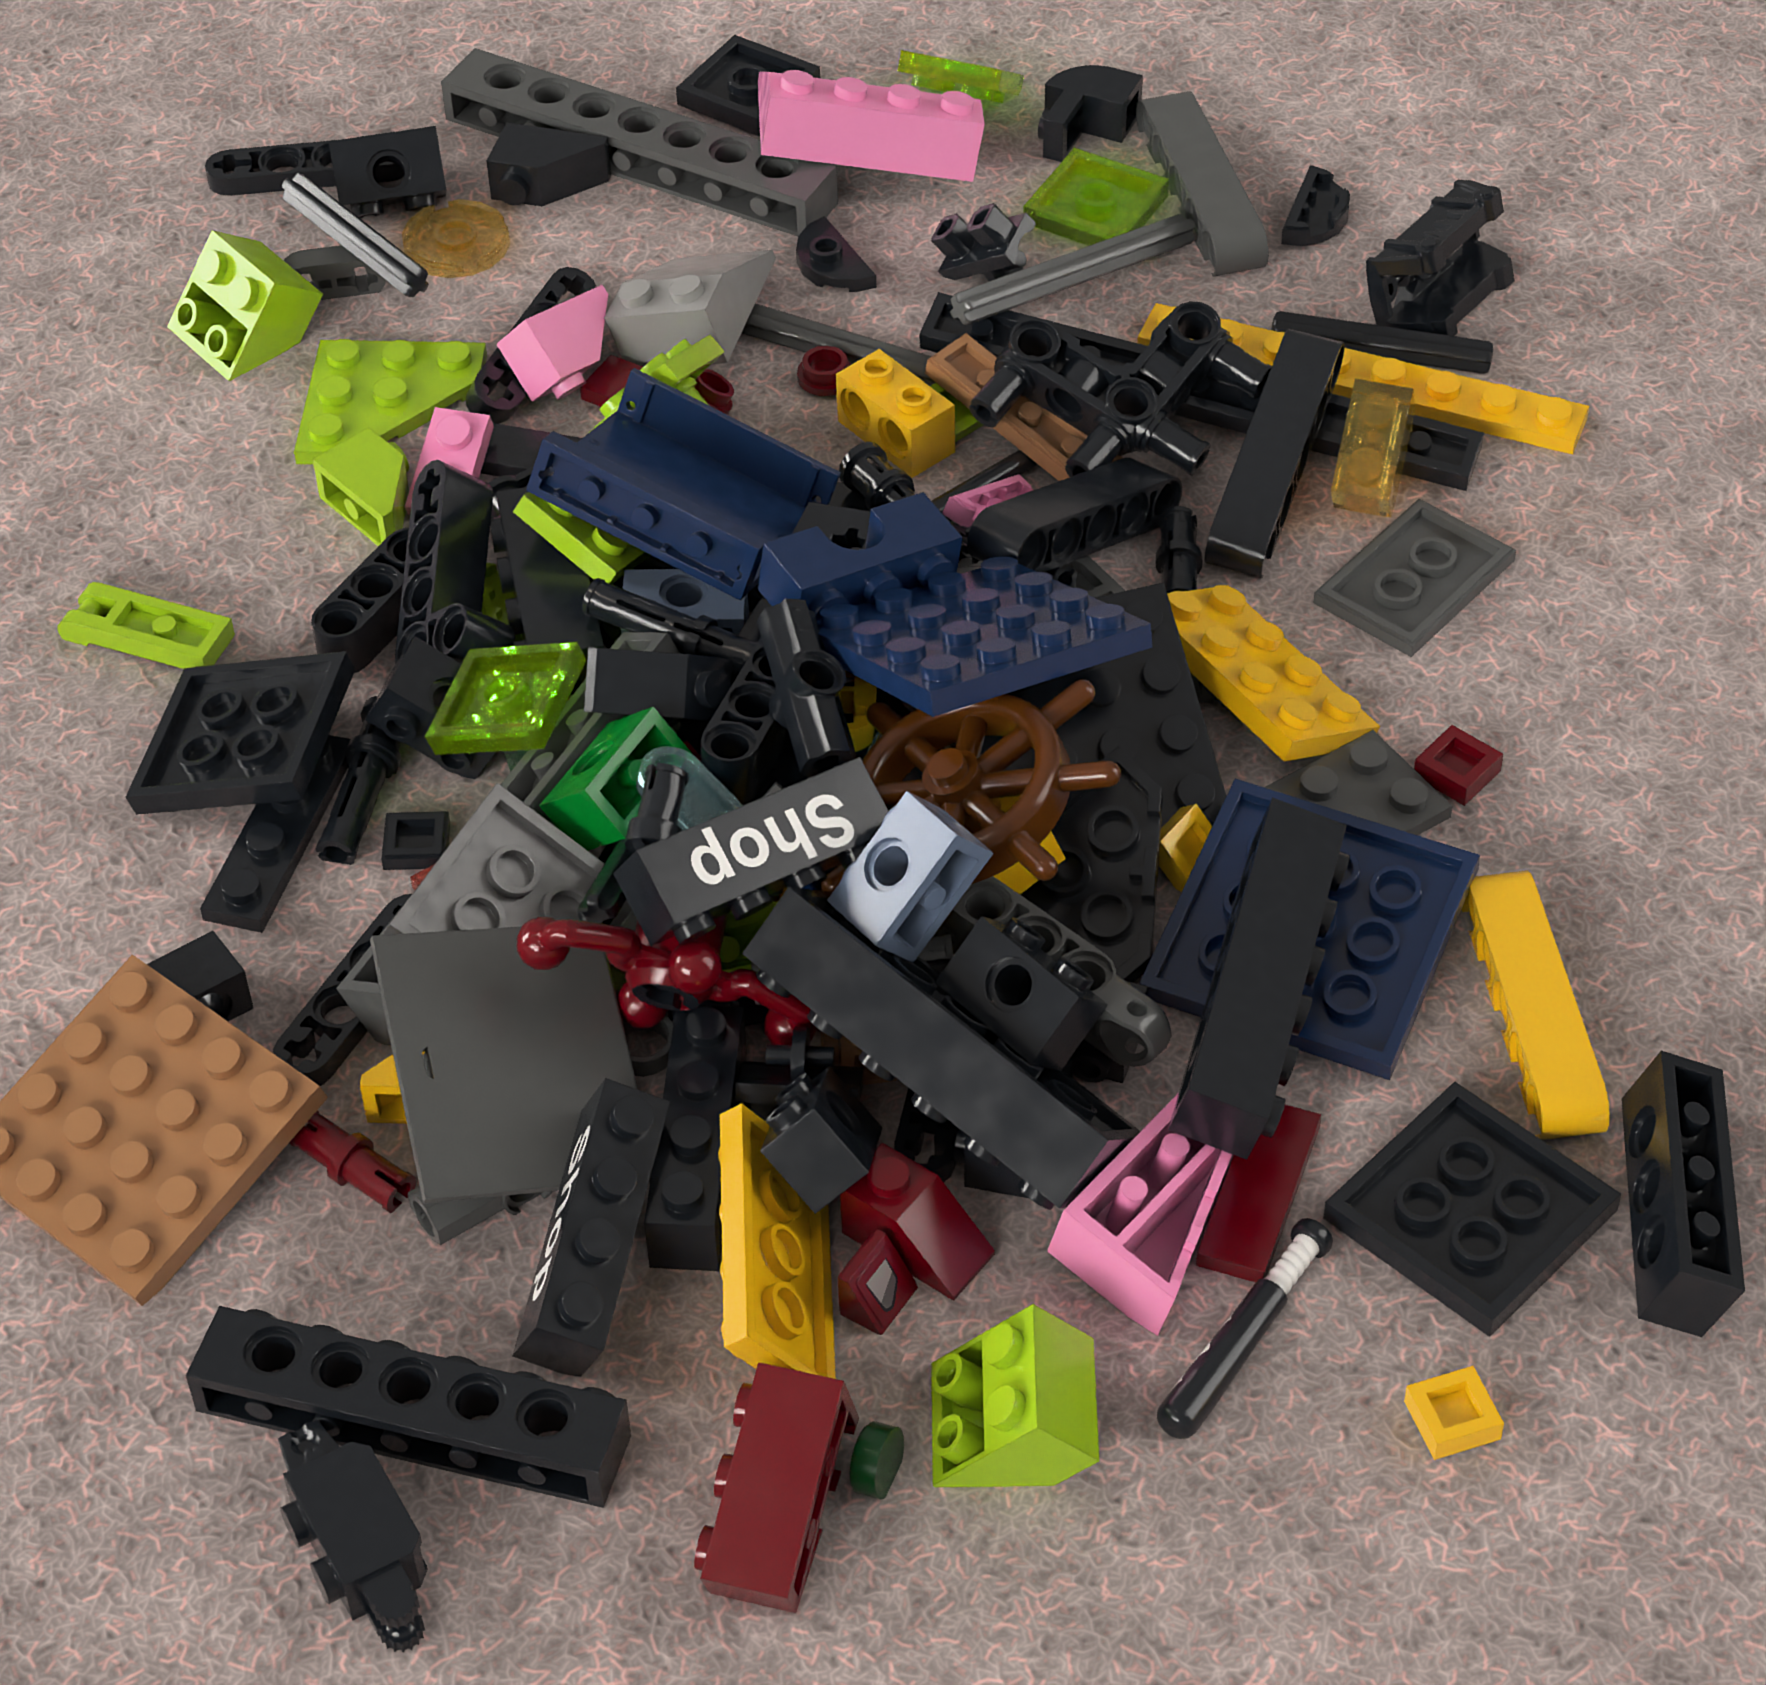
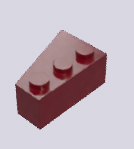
(775, 1486)

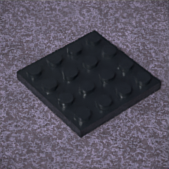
(1143, 707)

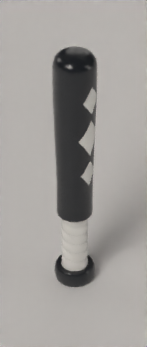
(1228, 1350)

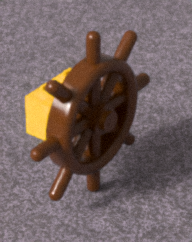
(1001, 808)

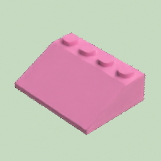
(869, 125)

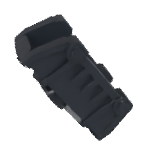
(1434, 289)

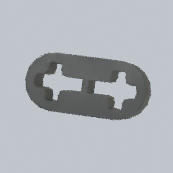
(334, 272)

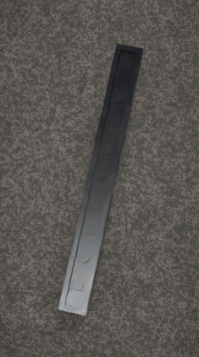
(1434, 450)

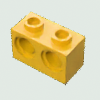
(896, 411)

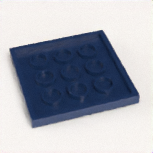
(977, 635)
(1379, 950)

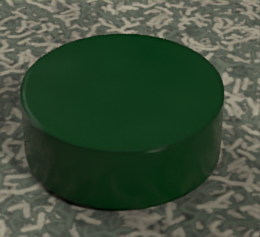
(876, 1459)

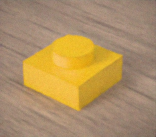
(1182, 843)
(1453, 1412)

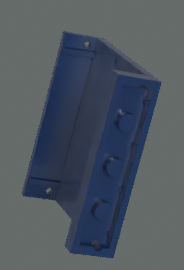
(683, 483)

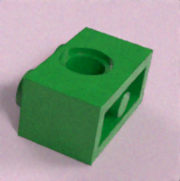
(600, 788)

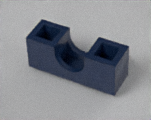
(902, 550)

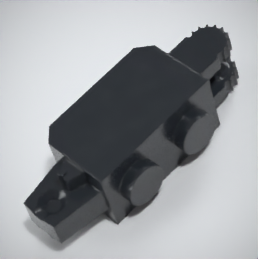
(358, 1531)

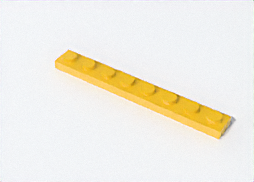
(1437, 393)

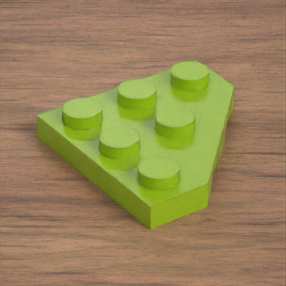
(381, 388)

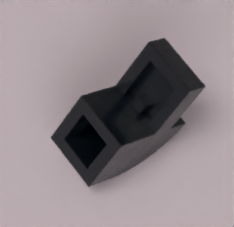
(1087, 101)

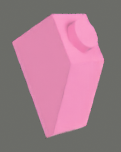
(557, 345)

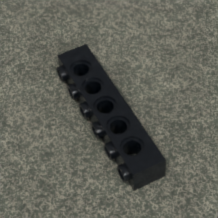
(236, 1382)

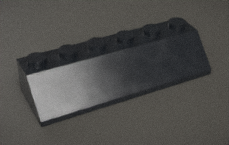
(960, 1070)

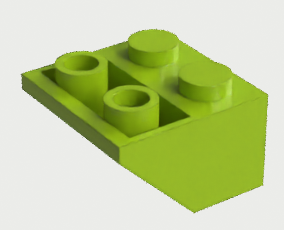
(242, 305)
(1015, 1405)

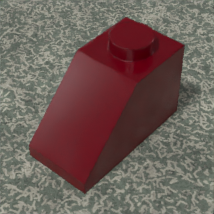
(919, 1218)

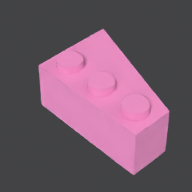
(1142, 1220)

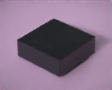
(414, 839)

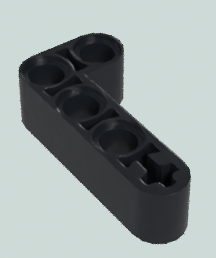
(448, 565)

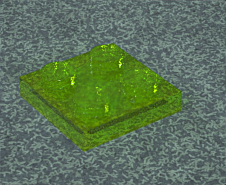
(944, 73)
(1095, 198)
(506, 698)

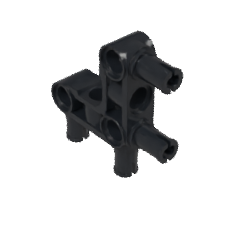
(1098, 394)

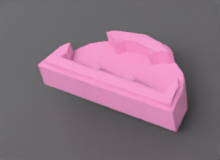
(967, 505)

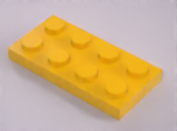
(1264, 676)
(771, 1258)

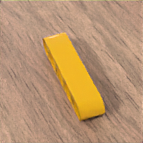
(1537, 1006)

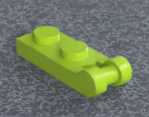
(146, 627)

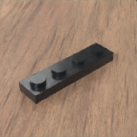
(272, 848)

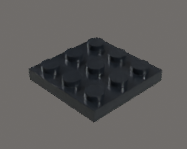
(241, 733)
(1472, 1207)

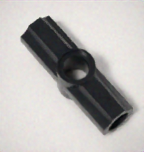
(806, 687)

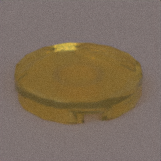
(461, 252)

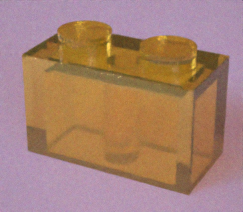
(1373, 448)

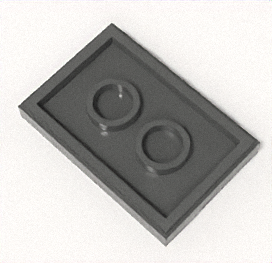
(1414, 577)

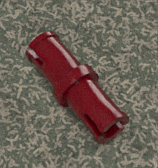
(354, 1161)

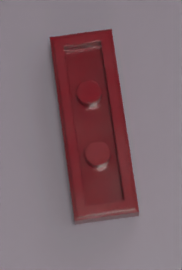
(1258, 1199)

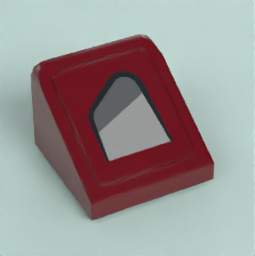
(875, 1284)

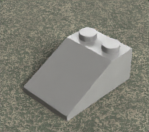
(687, 301)

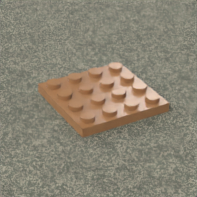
(145, 1128)

